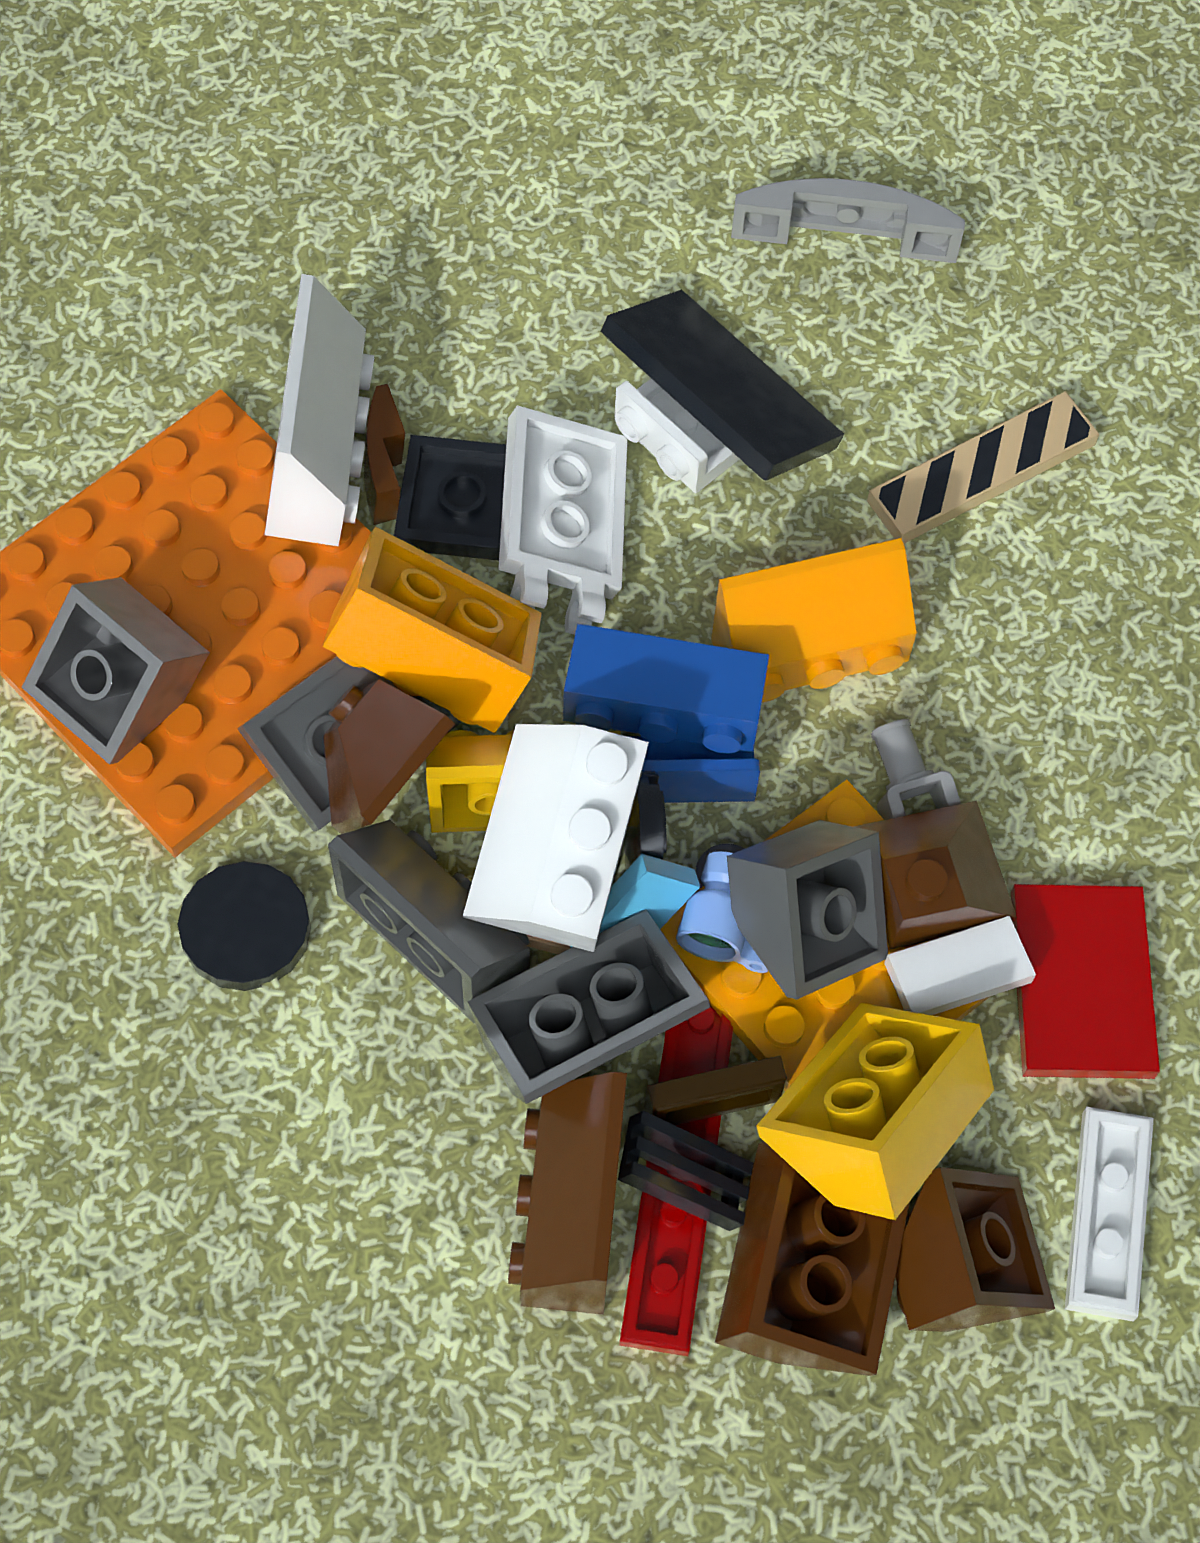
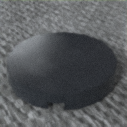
(647, 821)
(244, 925)

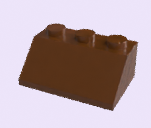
(570, 1195)
(808, 1275)

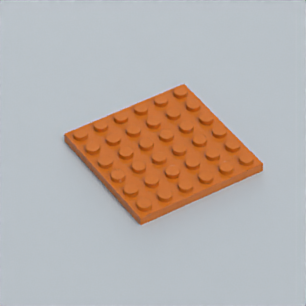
(191, 538)

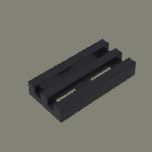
(686, 1159)

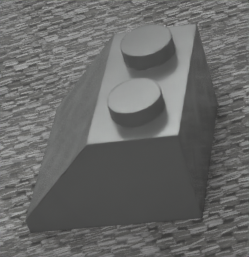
(811, 904)

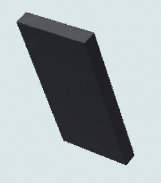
(722, 384)

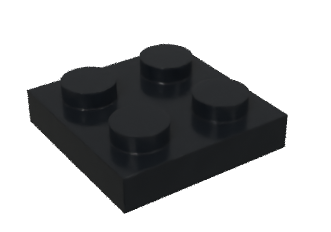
(452, 497)

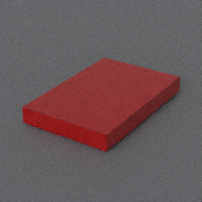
(1092, 983)

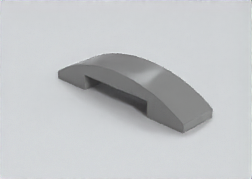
(849, 207)

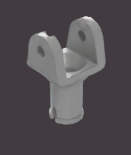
(907, 771)

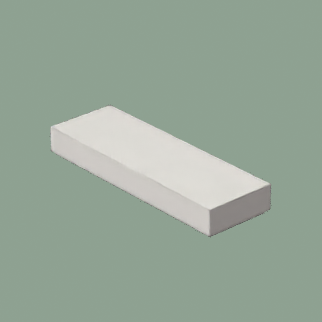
(1109, 1214)

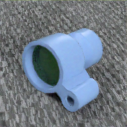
(708, 920)

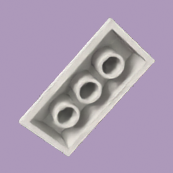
(319, 421)

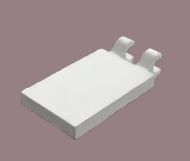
(563, 513)

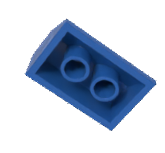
(665, 688)

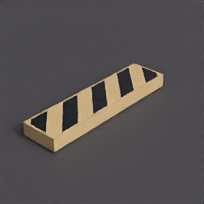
(982, 467)

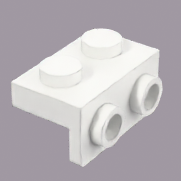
(671, 434)

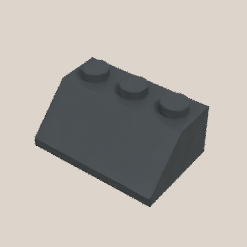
(420, 912)
(585, 1007)

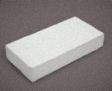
(960, 968)

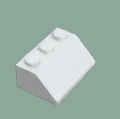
(556, 832)

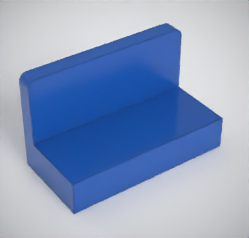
(701, 775)

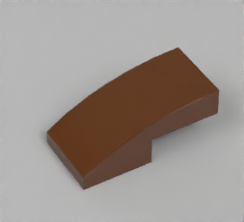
(382, 451)

